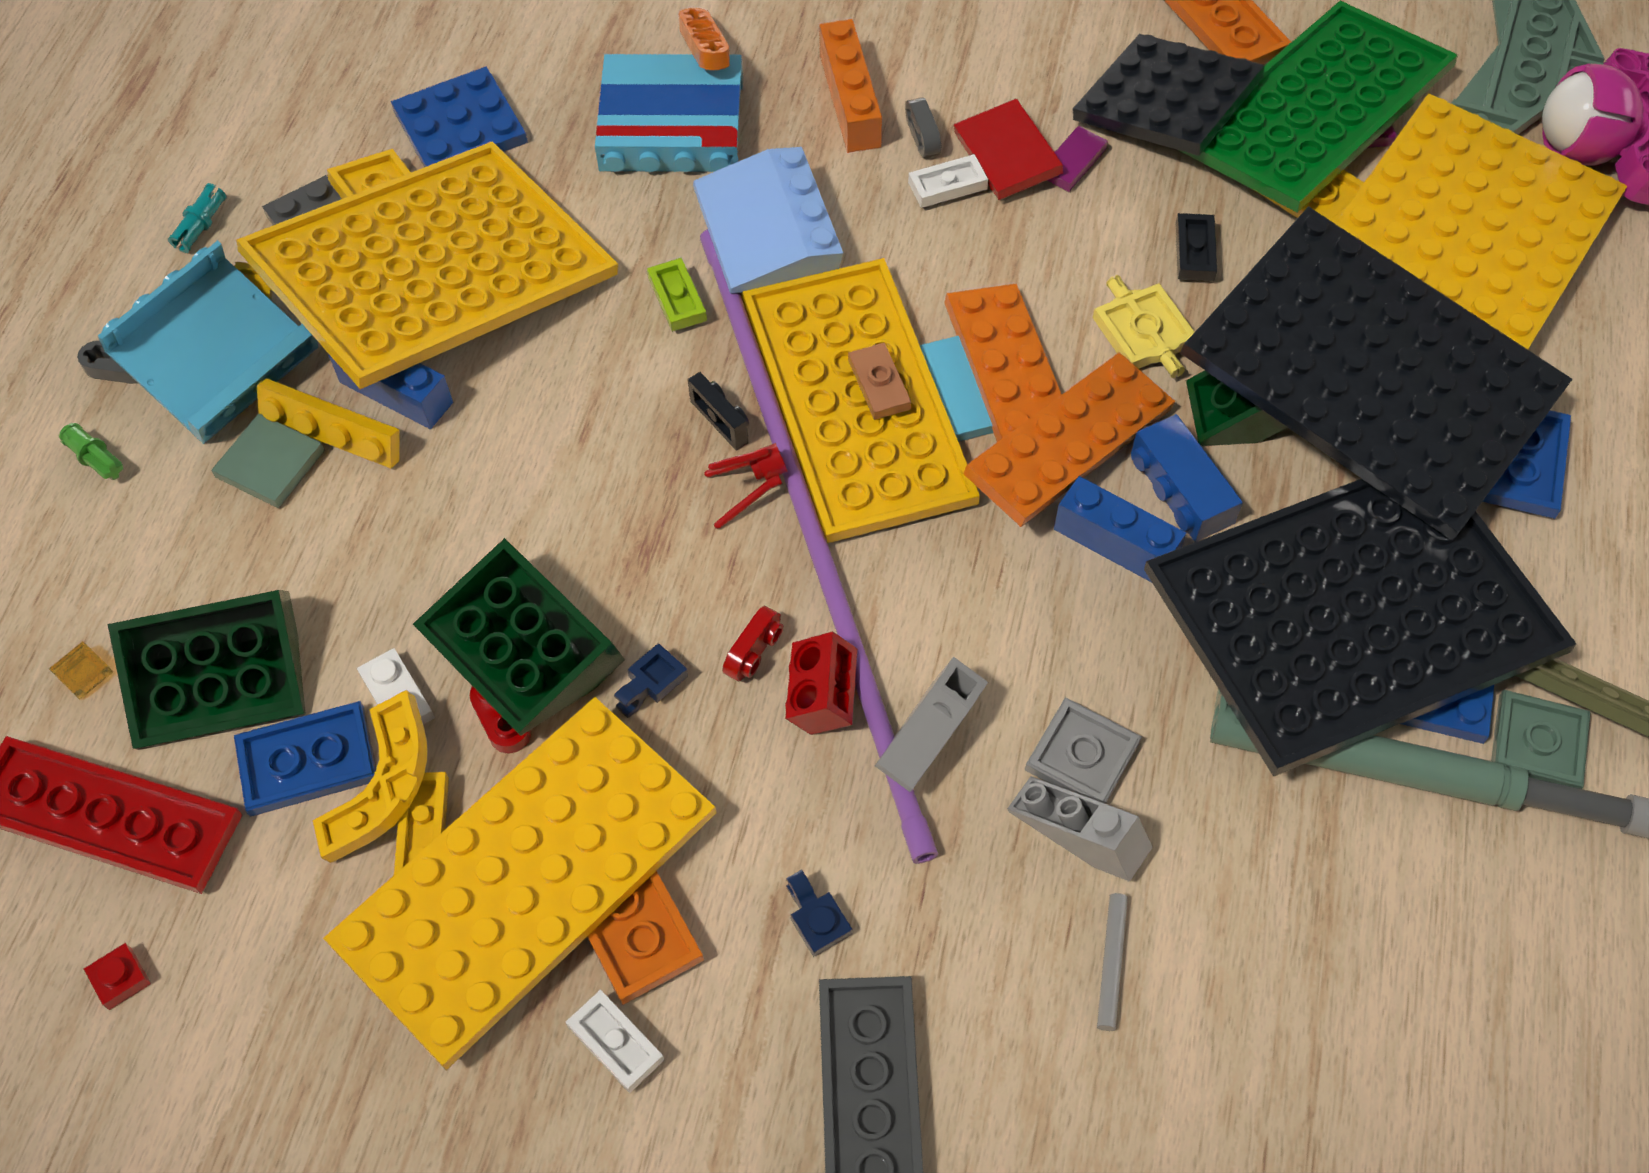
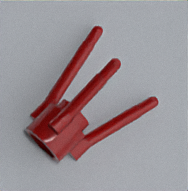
(765, 464)

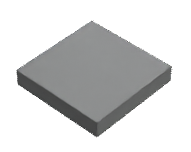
(1083, 752)

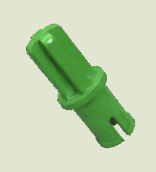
(90, 451)

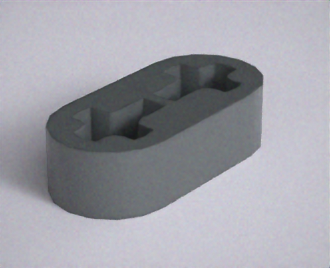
(923, 127)
(102, 368)

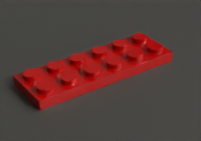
(112, 815)

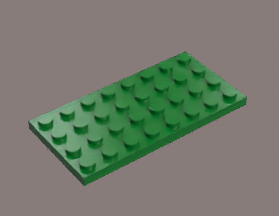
(1324, 104)

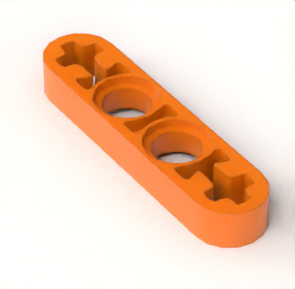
(704, 39)

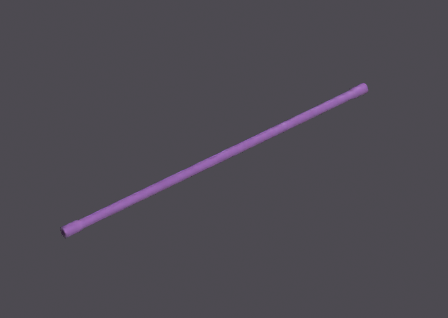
(912, 821)

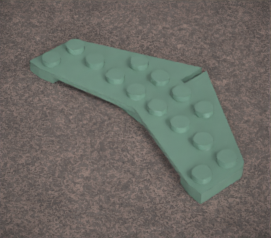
(1533, 53)

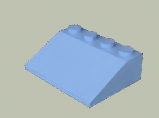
(768, 220)

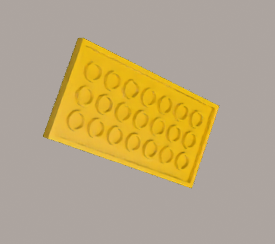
(857, 467)
(519, 881)

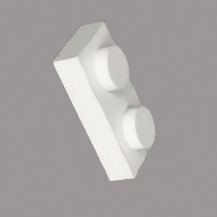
(947, 181)
(387, 677)
(615, 1041)

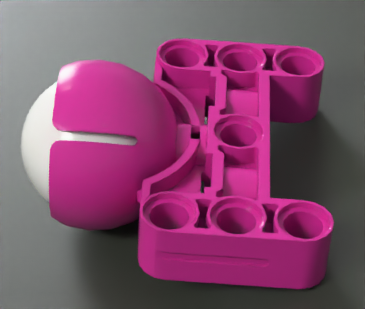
(1604, 114)

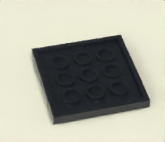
(1169, 93)

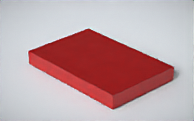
(1008, 148)

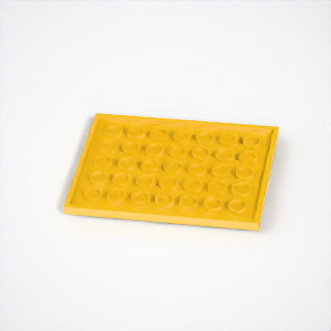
(1482, 215)
(425, 262)

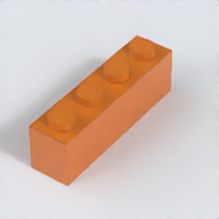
(850, 86)

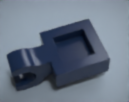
(651, 675)
(818, 919)

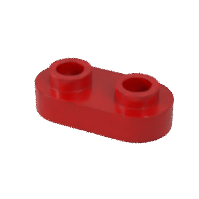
(746, 652)
(492, 723)

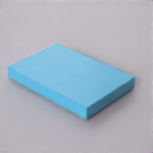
(957, 388)

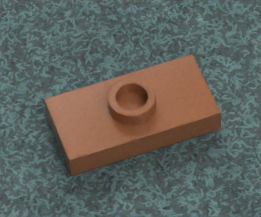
(879, 381)

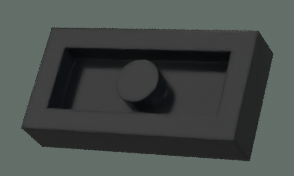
(1196, 247)
(713, 405)

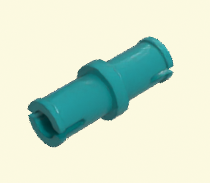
(197, 218)

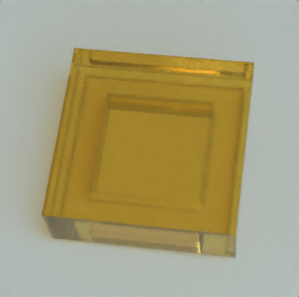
(81, 670)

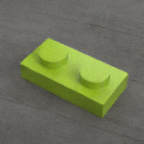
(676, 294)

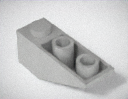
(931, 724)
(1085, 827)

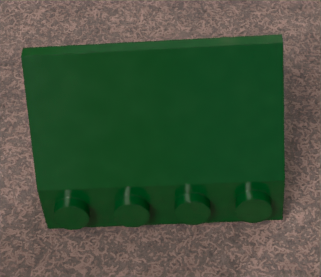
(518, 639)
(208, 668)

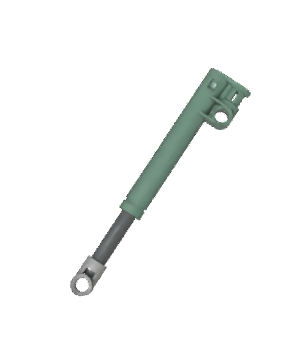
(1456, 776)

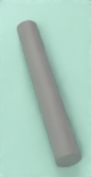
(1112, 962)

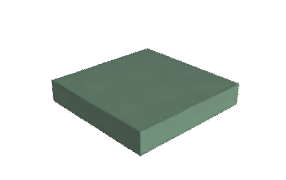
(268, 460)
(1542, 738)

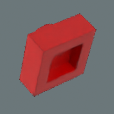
(117, 976)

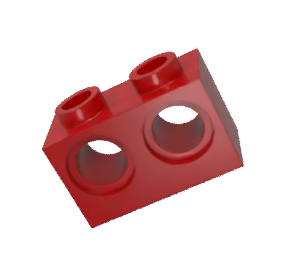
(821, 683)

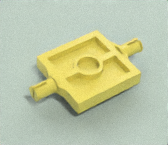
(1144, 326)

